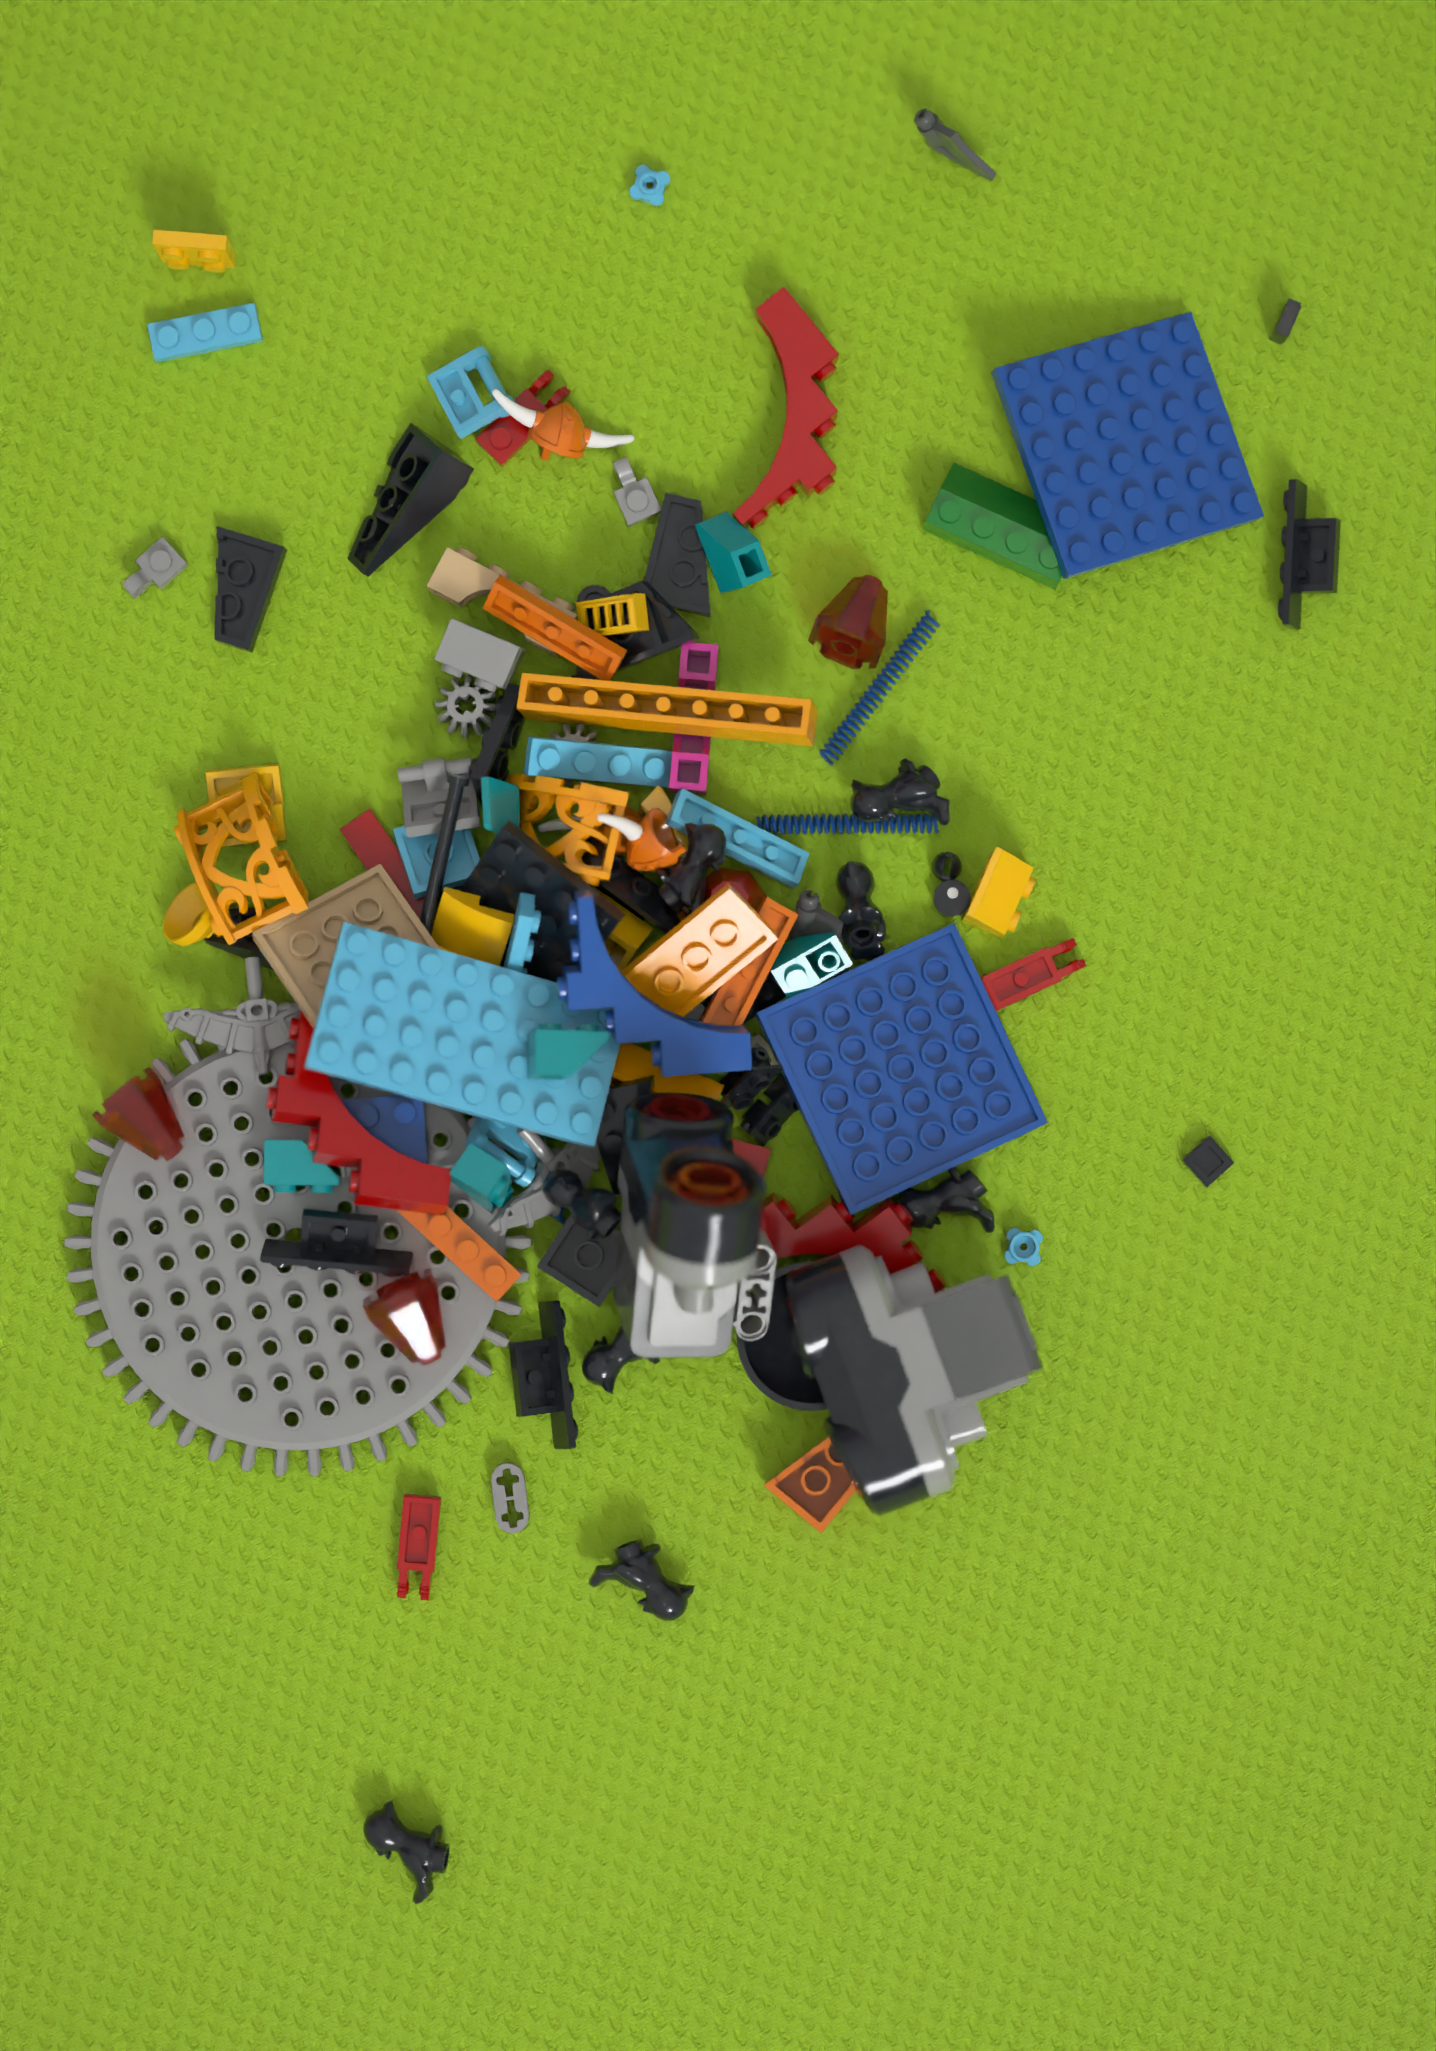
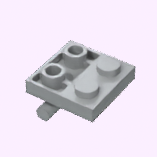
(426, 793)

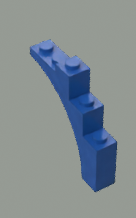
(682, 1043)

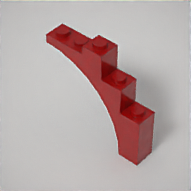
(803, 359)
(382, 1174)
(830, 1230)

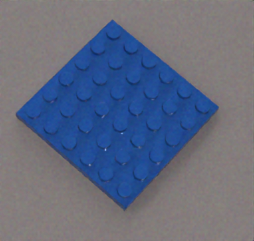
(1127, 444)
(901, 1068)

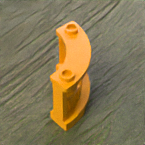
(591, 801)
(282, 881)

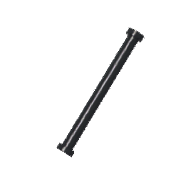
(442, 849)

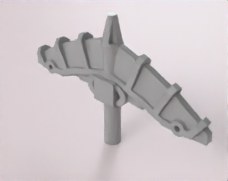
(253, 1027)
(532, 1204)

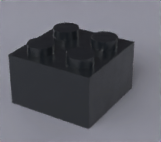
(581, 1262)

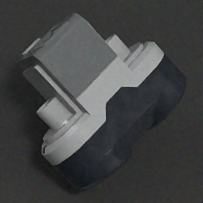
(689, 1231)
(905, 1367)

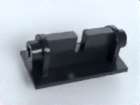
(744, 1085)
(766, 1121)

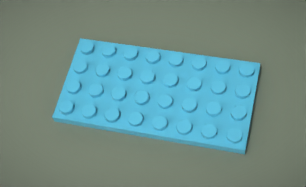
(453, 1035)

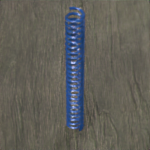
(866, 698)
(768, 825)

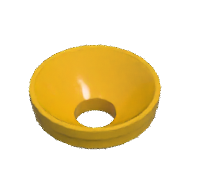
(187, 918)

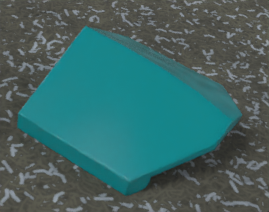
(499, 803)

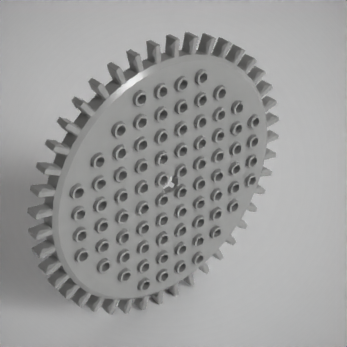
(215, 1397)

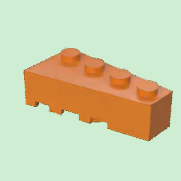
(814, 1485)

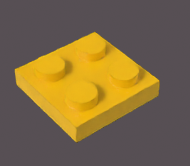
(199, 249)

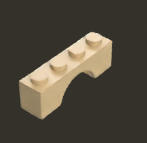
(463, 580)

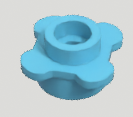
(653, 195)
(1031, 1239)

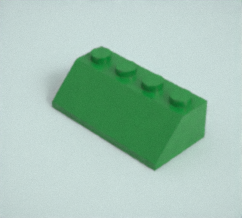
(994, 524)

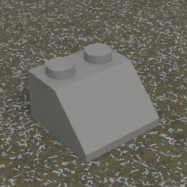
(479, 655)

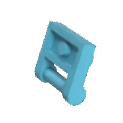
(460, 396)
(510, 1140)

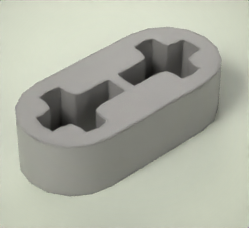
(501, 1499)

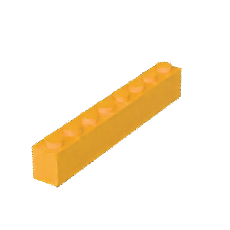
(667, 709)

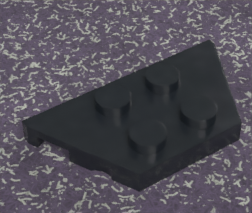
(665, 631)

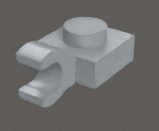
(636, 497)
(158, 566)

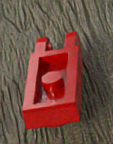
(506, 434)
(1029, 975)
(418, 1541)

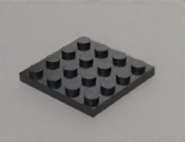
(521, 865)

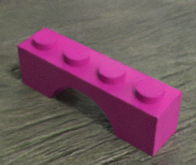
(692, 752)

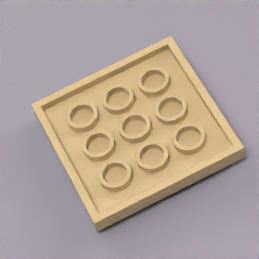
(304, 943)

